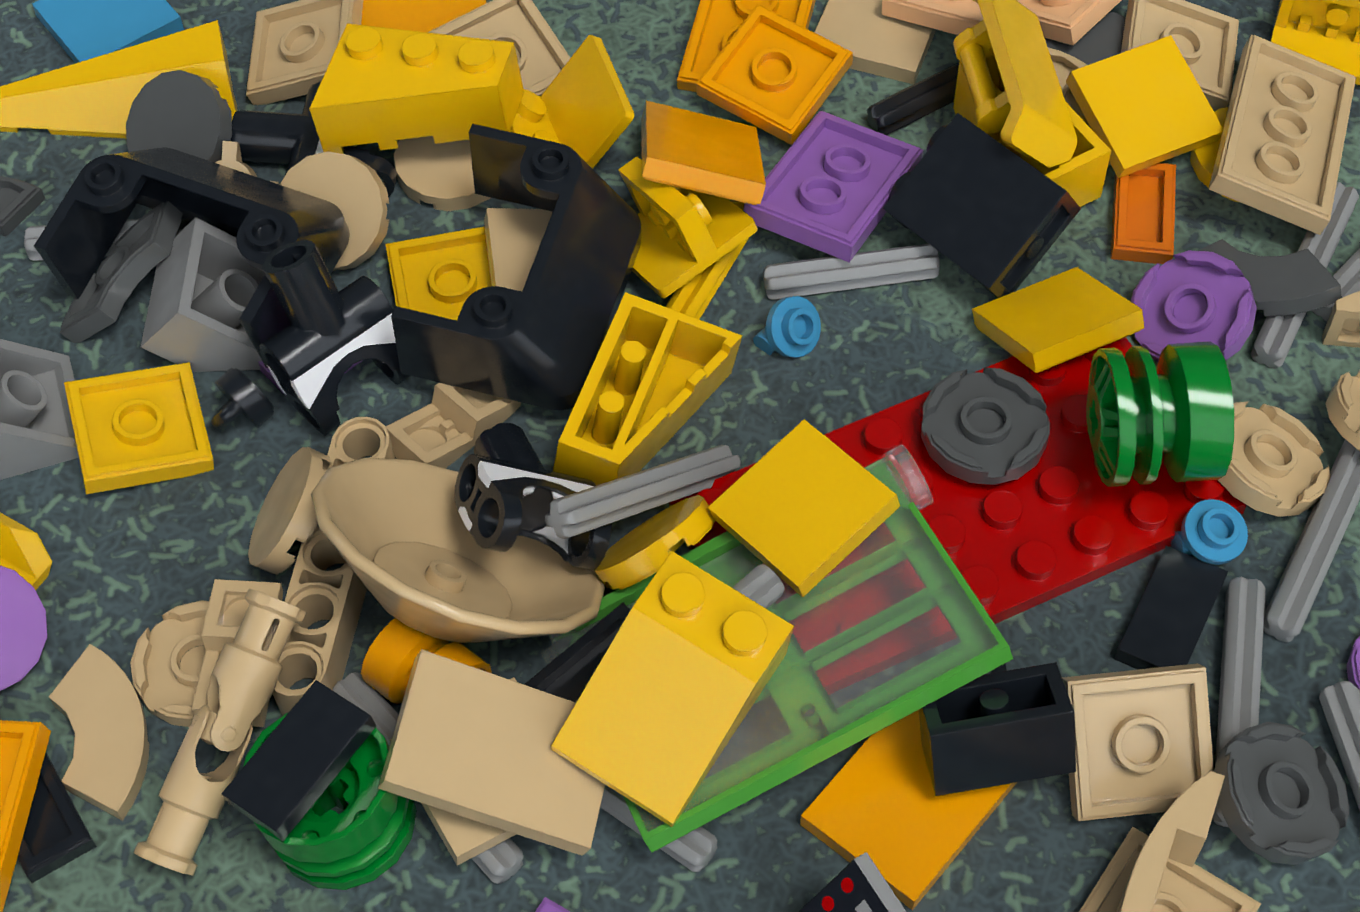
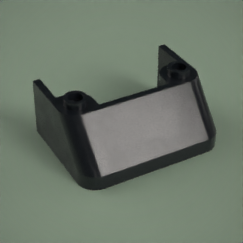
(240, 204)
(545, 338)

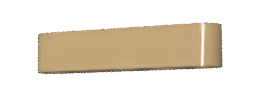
(323, 593)

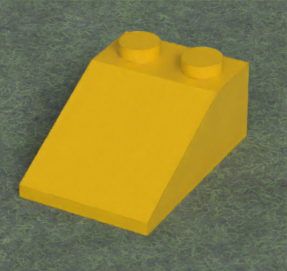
(673, 688)

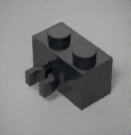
(1000, 730)

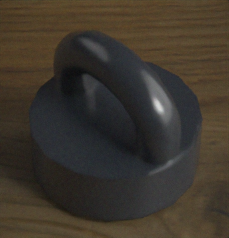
(242, 398)

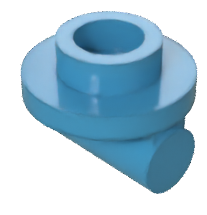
(790, 328)
(1212, 532)

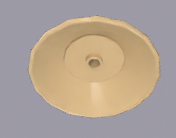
(424, 567)

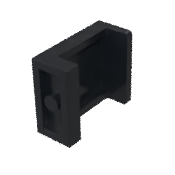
(981, 206)

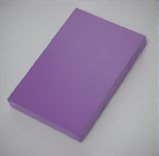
(833, 185)

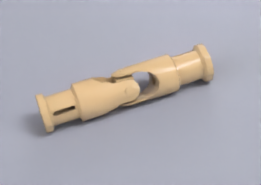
(235, 697)

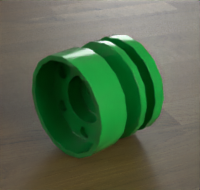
(1160, 414)
(362, 840)

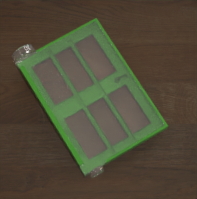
(864, 651)

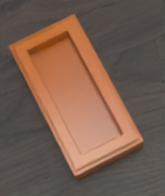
(1144, 215)

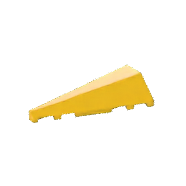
(98, 93)

